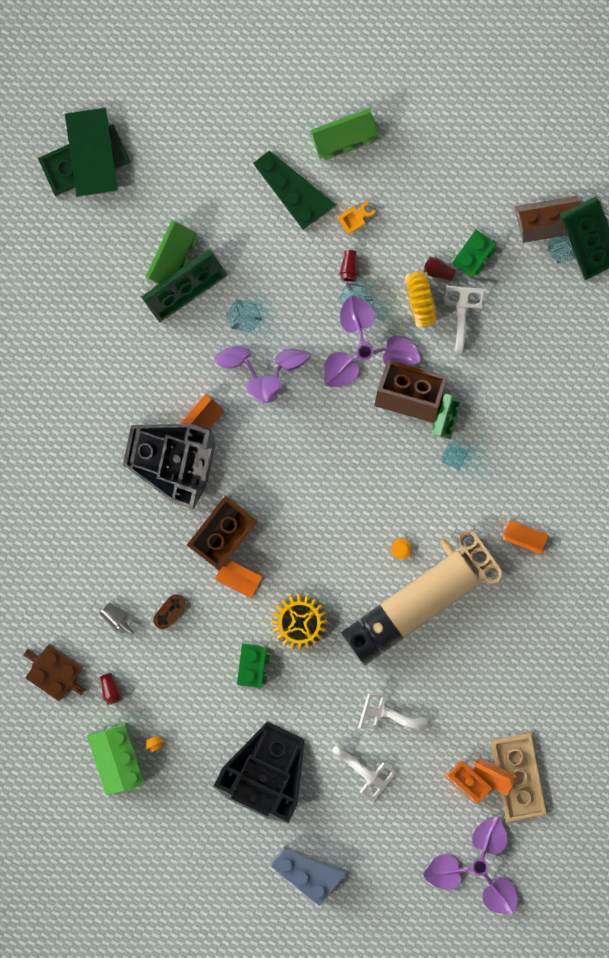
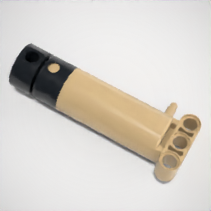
(422, 599)

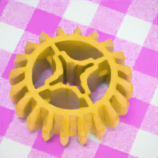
(420, 299)
(310, 636)

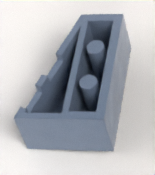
(308, 874)

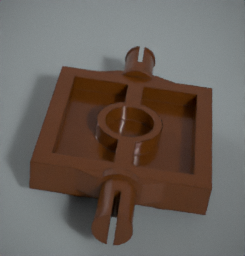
(54, 672)

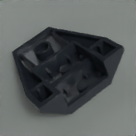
(172, 459)
(265, 773)

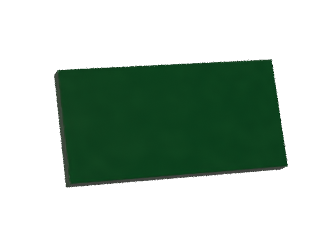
(91, 152)
(58, 164)
(588, 236)
(184, 285)

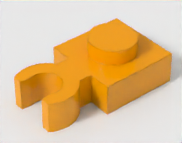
(353, 219)

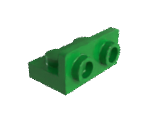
(474, 253)
(446, 416)
(252, 664)

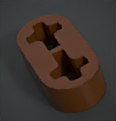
(173, 614)

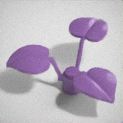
(359, 315)
(263, 388)
(490, 837)

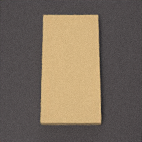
(519, 757)

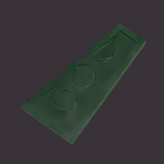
(297, 195)

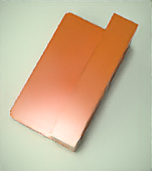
(204, 413)
(525, 537)
(239, 578)
(495, 776)
(468, 782)

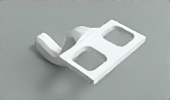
(462, 307)
(383, 711)
(370, 776)

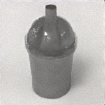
(117, 619)

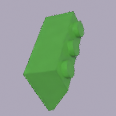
(344, 134)
(172, 252)
(116, 759)

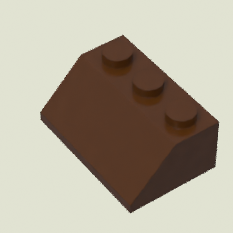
(542, 219)
(410, 391)
(222, 533)

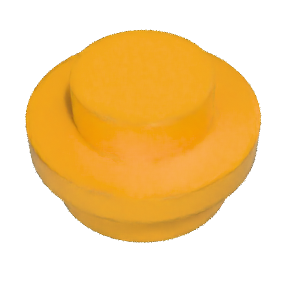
(401, 548)
(154, 744)

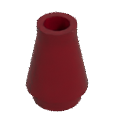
(349, 267)
(437, 268)
(110, 689)

